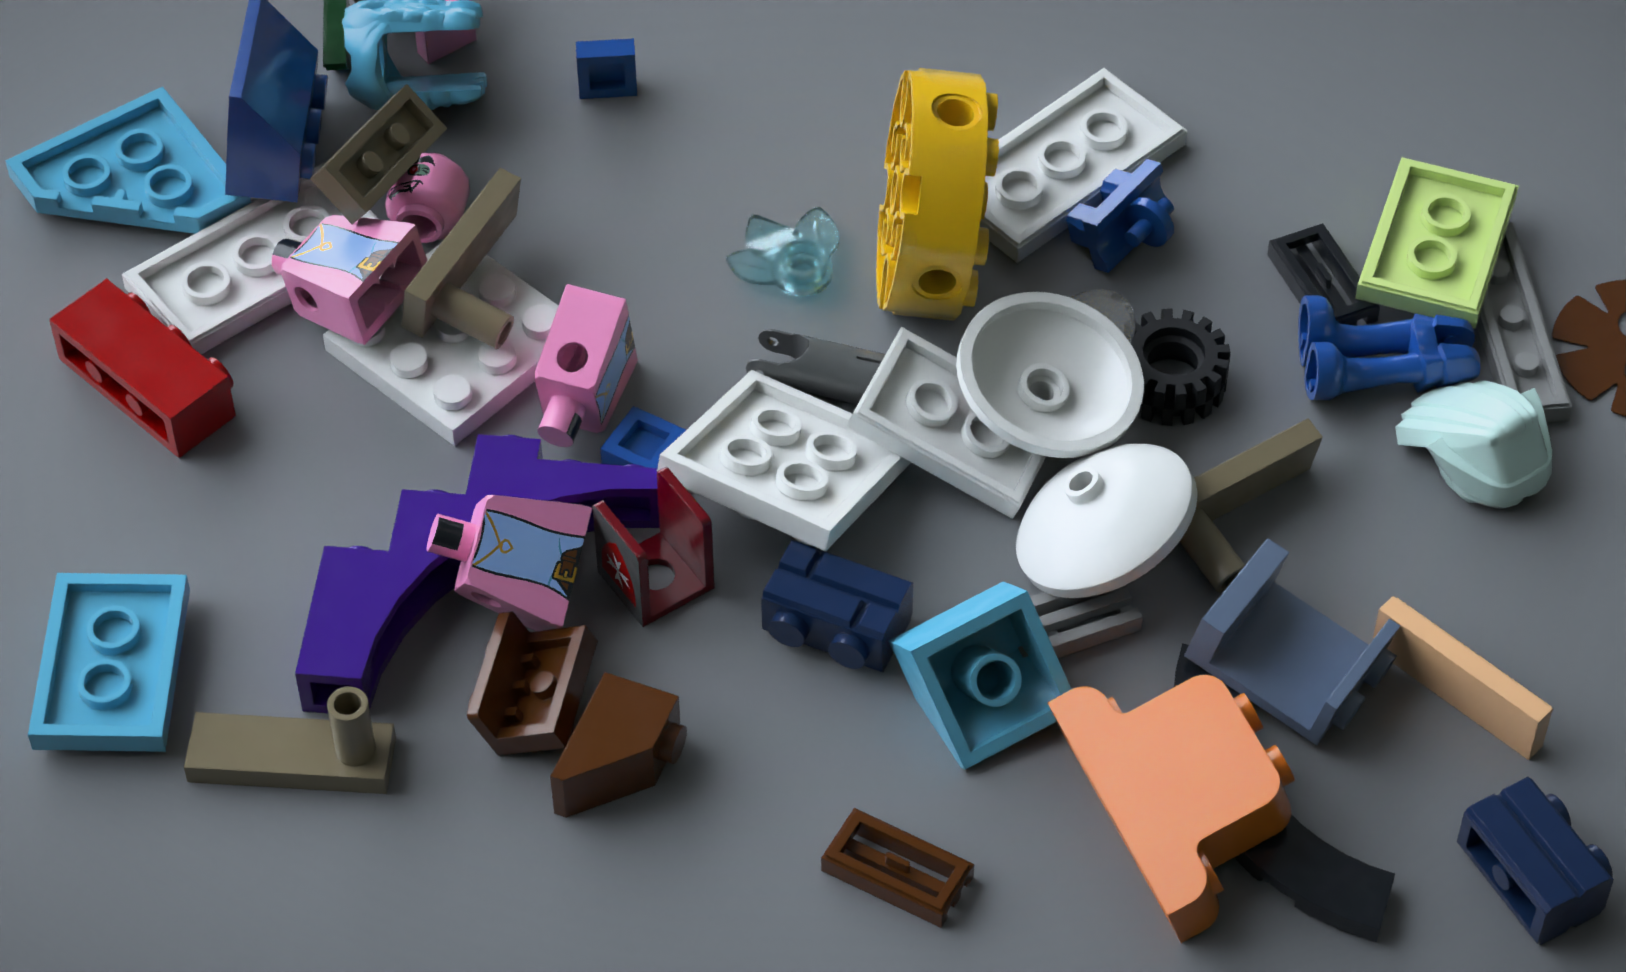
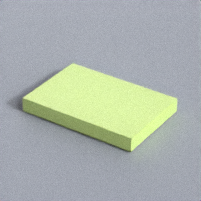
(1437, 241)

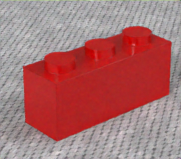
(144, 367)

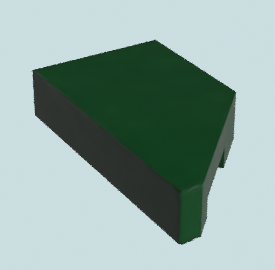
(334, 53)

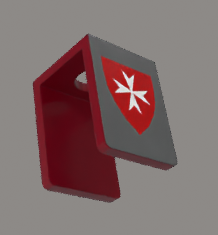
(681, 545)

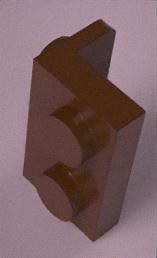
(530, 686)

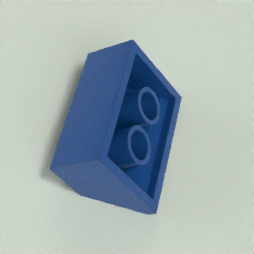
(273, 108)

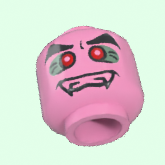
(429, 196)

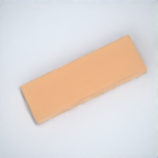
(1466, 679)

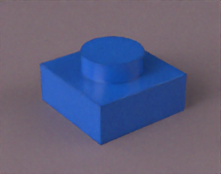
(606, 68)
(639, 440)

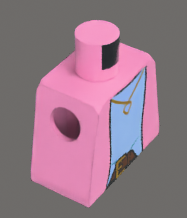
(350, 273)
(584, 364)
(516, 555)

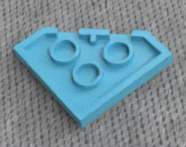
(129, 168)

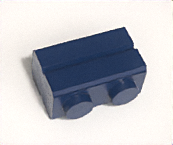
(836, 607)
(1536, 859)

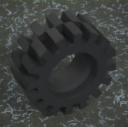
(1188, 343)

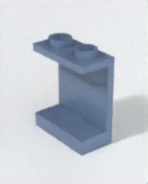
(1287, 651)

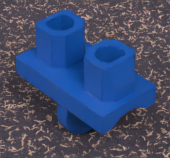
(1129, 214)

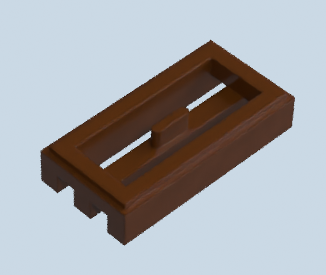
(892, 876)

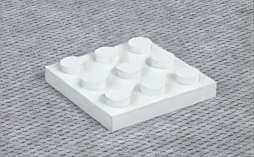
(448, 375)
(783, 460)

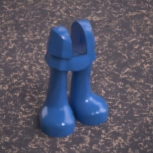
(1434, 352)

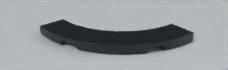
(1312, 871)

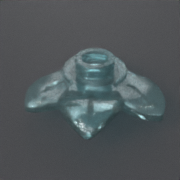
(786, 256)

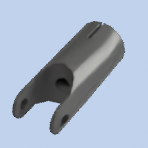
(819, 365)

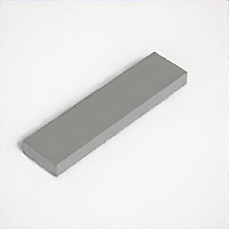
(1517, 335)

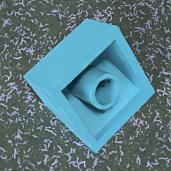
(974, 677)

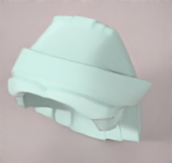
(1483, 439)

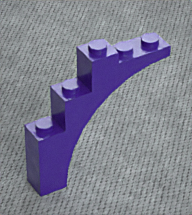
(375, 597)

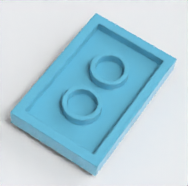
(109, 662)

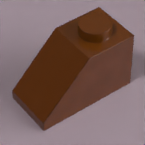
(617, 745)

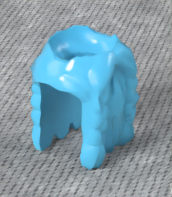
(373, 73)

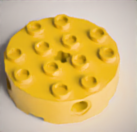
(935, 194)

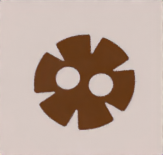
(1604, 360)

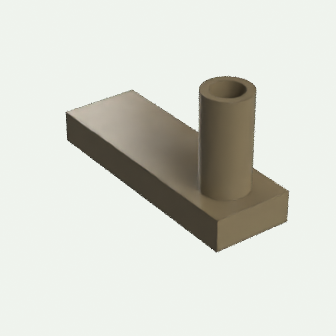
(378, 154)
(437, 286)
(1237, 483)
(295, 753)

